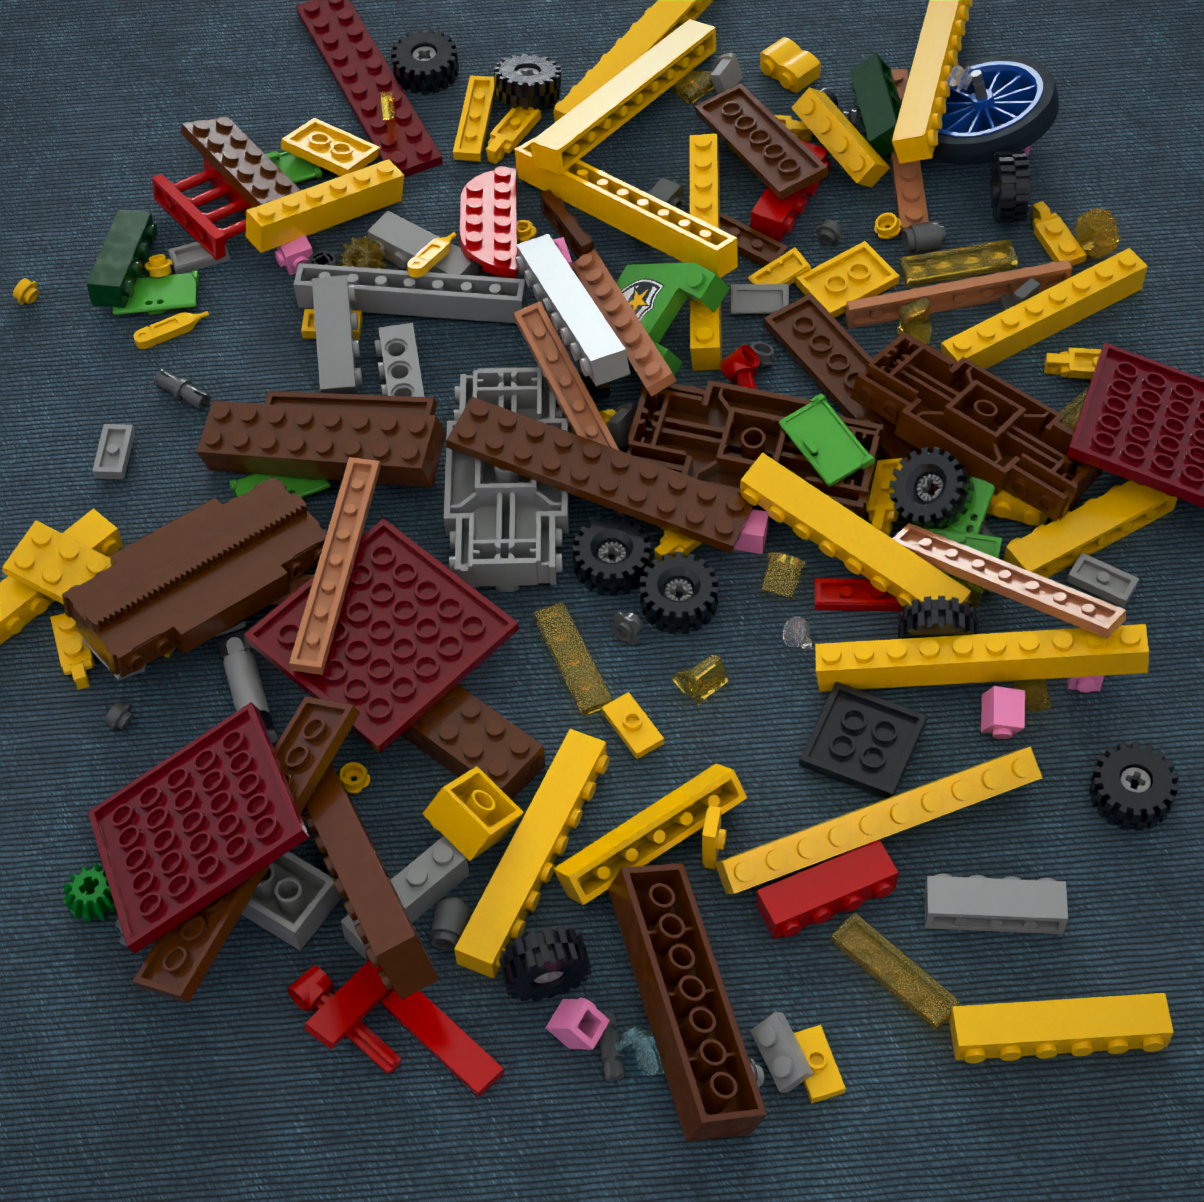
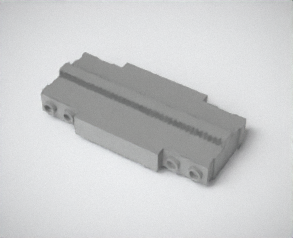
(496, 519)

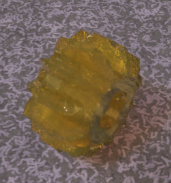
(1097, 232)
(364, 250)

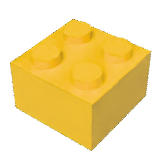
(473, 813)

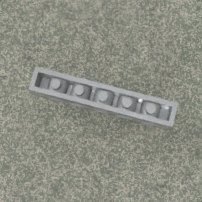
(400, 361)

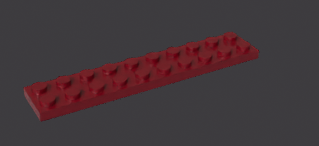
(361, 77)

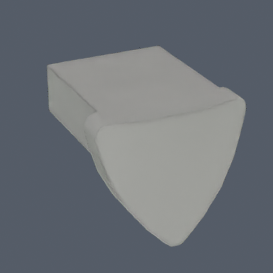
(726, 72)

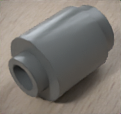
(923, 236)
(449, 923)

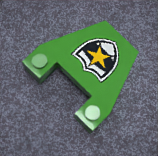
(660, 291)

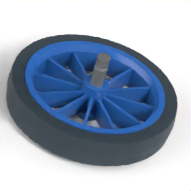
(1007, 92)

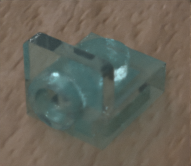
(647, 1052)

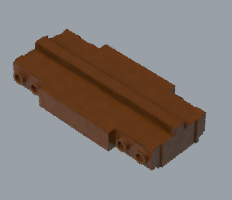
(977, 419)
(726, 429)
(196, 576)

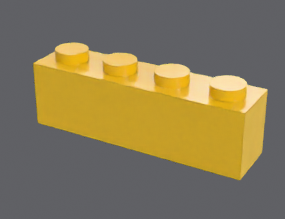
(840, 137)

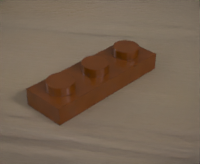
(565, 224)
(751, 242)

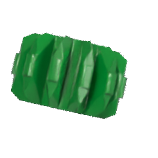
(80, 896)

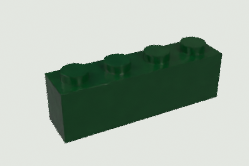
(876, 101)
(121, 259)

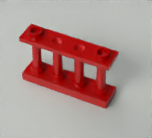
(194, 221)

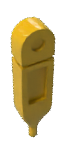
(429, 256)
(166, 329)

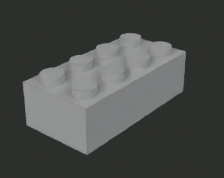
(292, 900)

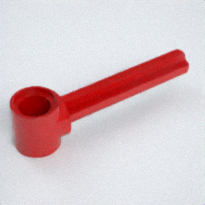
(741, 366)
(314, 990)

